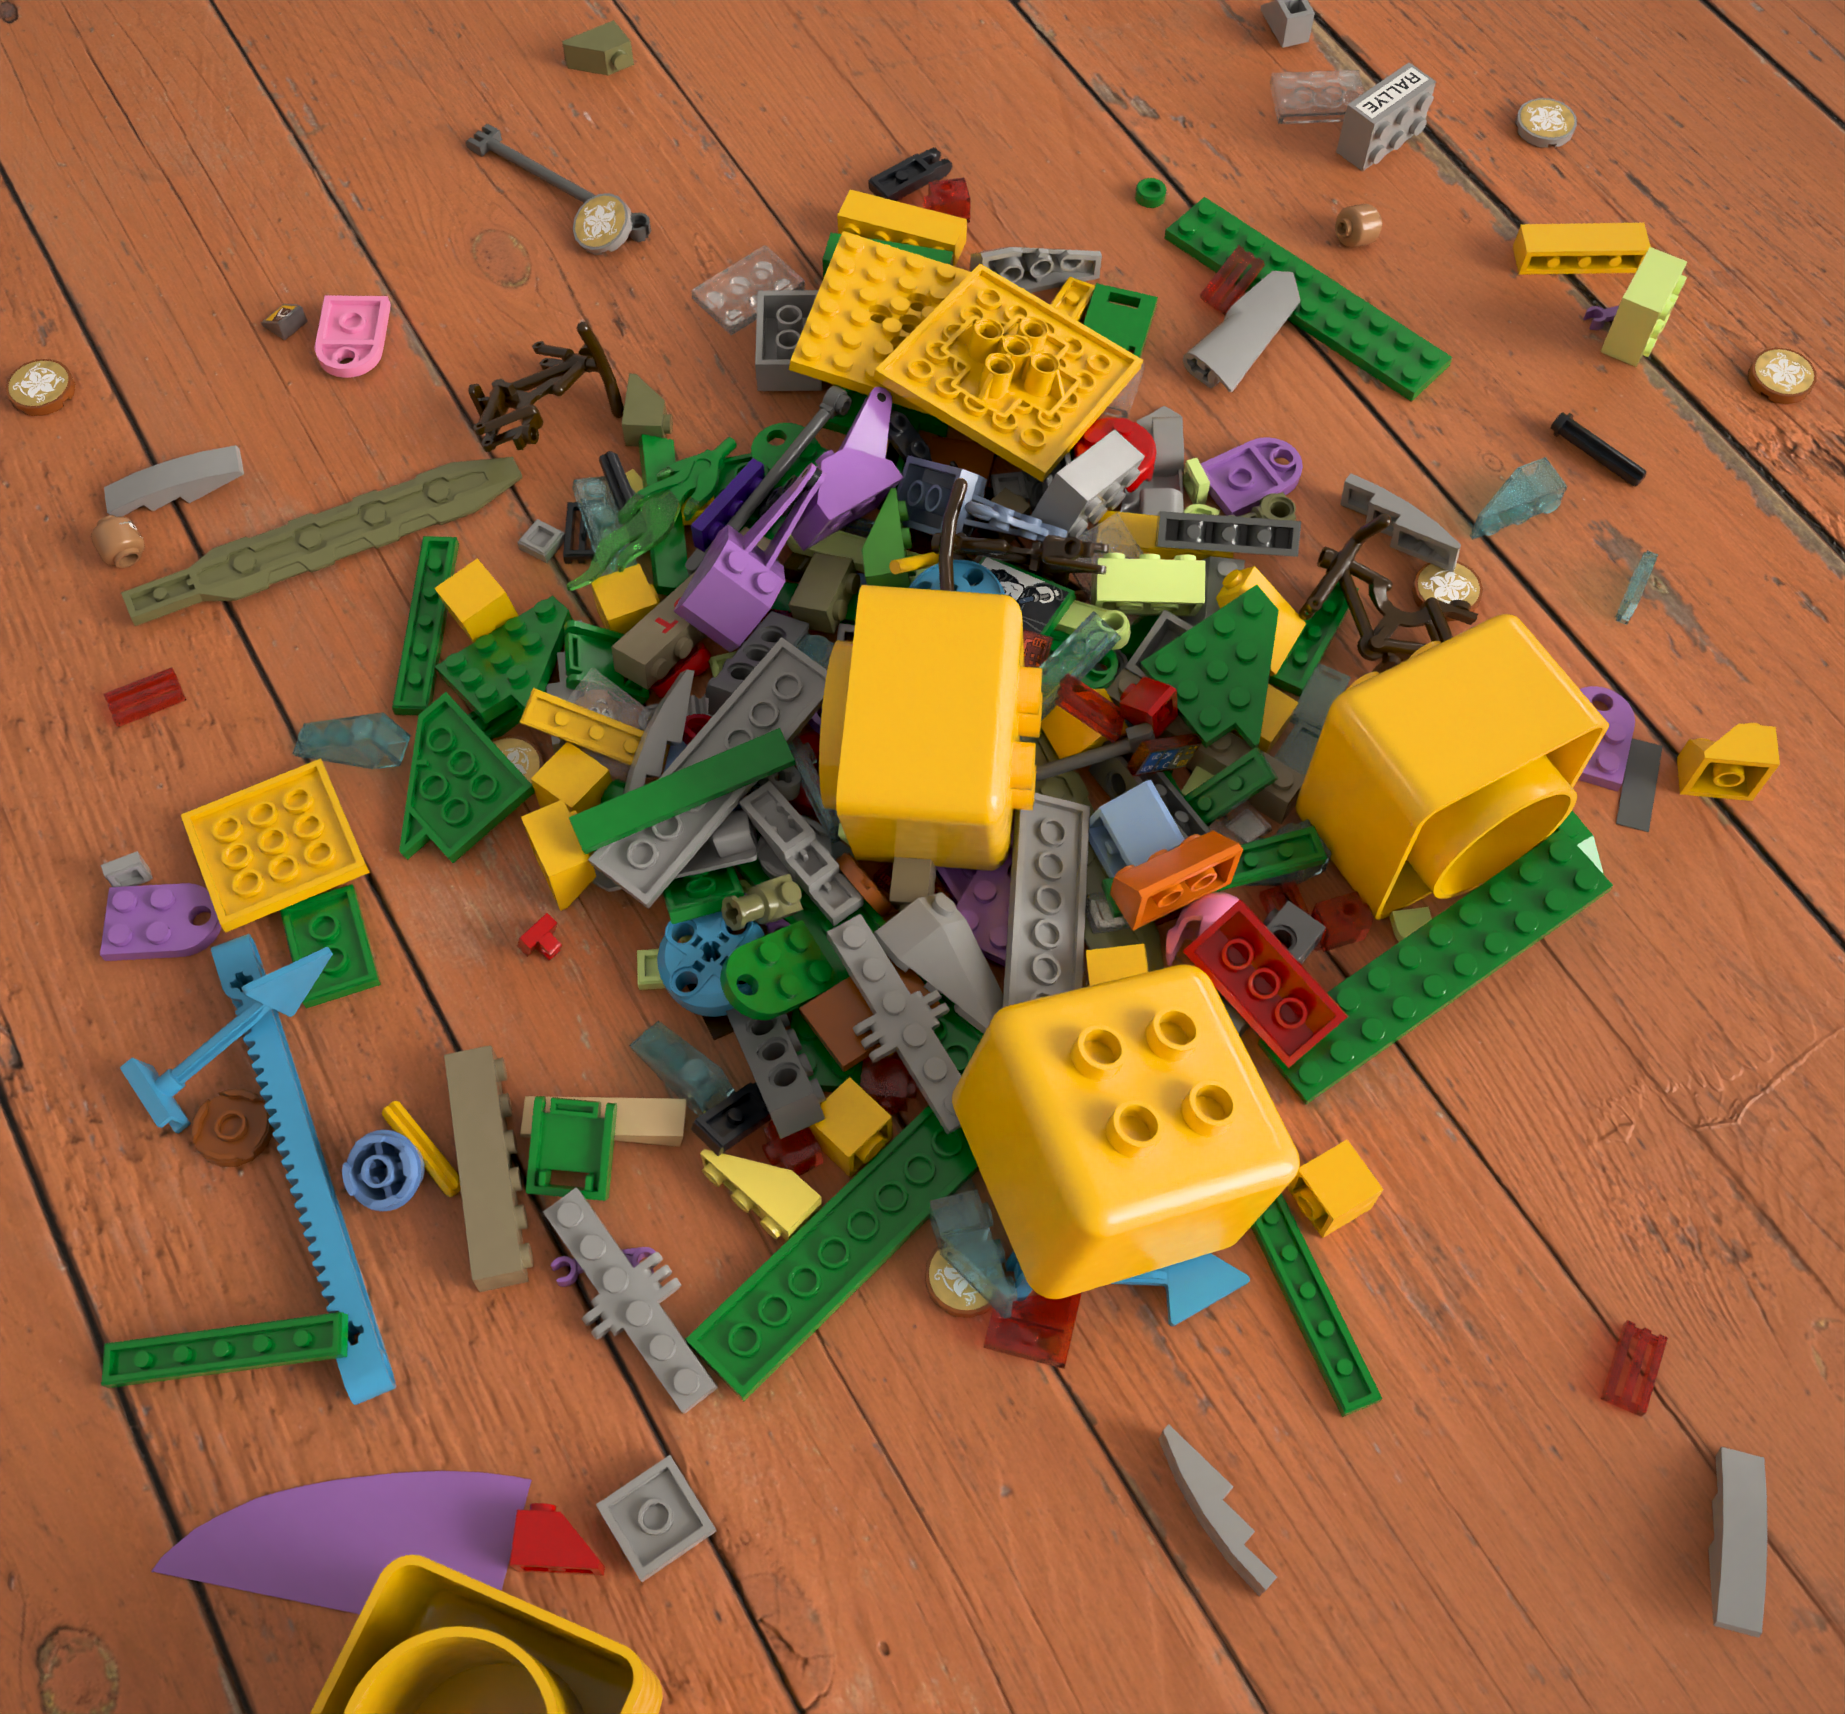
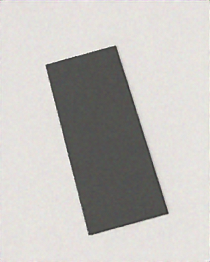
(1639, 785)

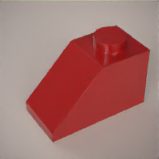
(1150, 703)
(550, 1544)

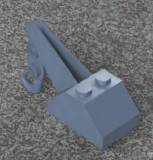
(927, 493)

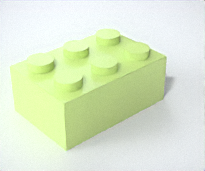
(1645, 307)
(1150, 584)

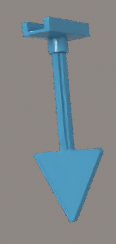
(279, 990)
(1188, 1284)

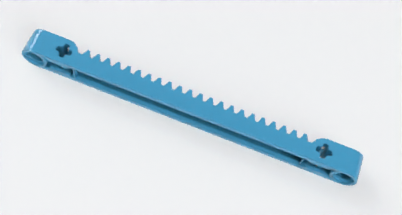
(367, 1367)

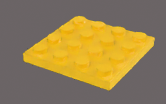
(273, 845)

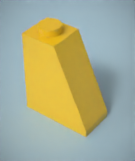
(1288, 623)

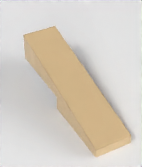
(637, 1119)

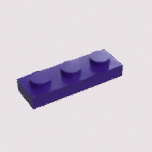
(726, 504)

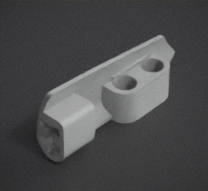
(1244, 333)
(1166, 487)
(729, 845)

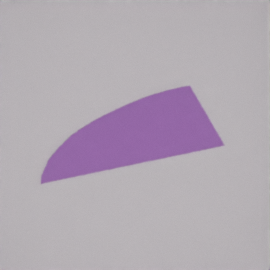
(337, 1536)

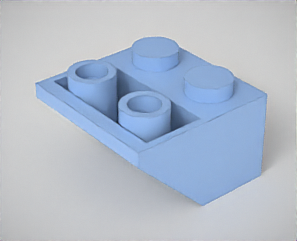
(1132, 828)

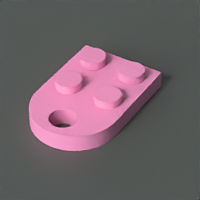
(351, 329)

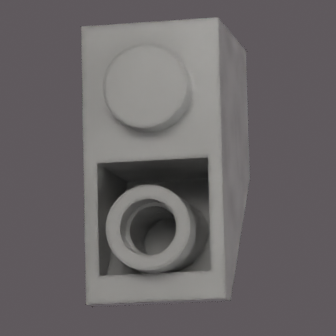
(1289, 20)

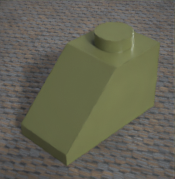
(599, 50)
(644, 412)

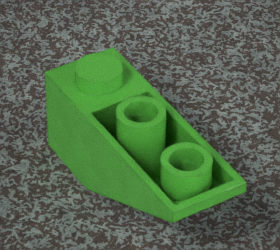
(887, 543)

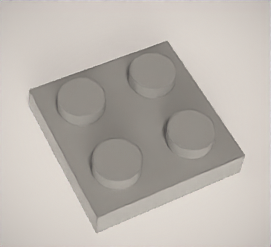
(656, 1518)

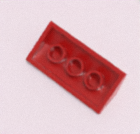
(1265, 983)

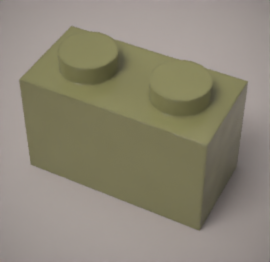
(825, 592)

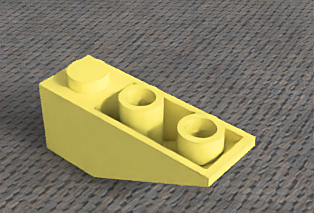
(770, 1191)

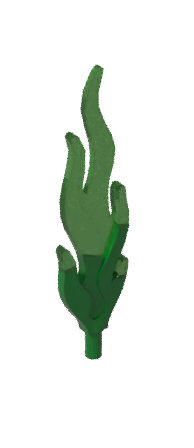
(659, 509)

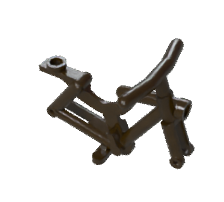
(554, 379)
(1054, 556)
(1376, 643)

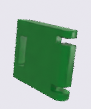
(1121, 323)
(591, 647)
(571, 1140)

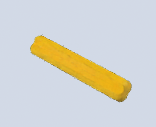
(434, 1161)

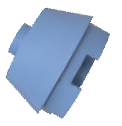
(383, 1170)

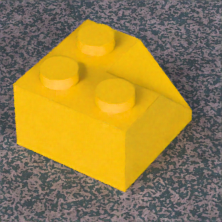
(1731, 766)
(559, 852)

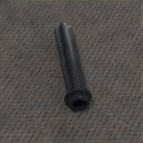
(1598, 449)
(616, 480)

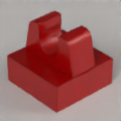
(541, 938)

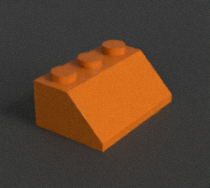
(1175, 877)

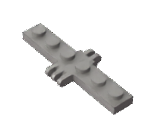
(900, 1019)
(631, 1300)

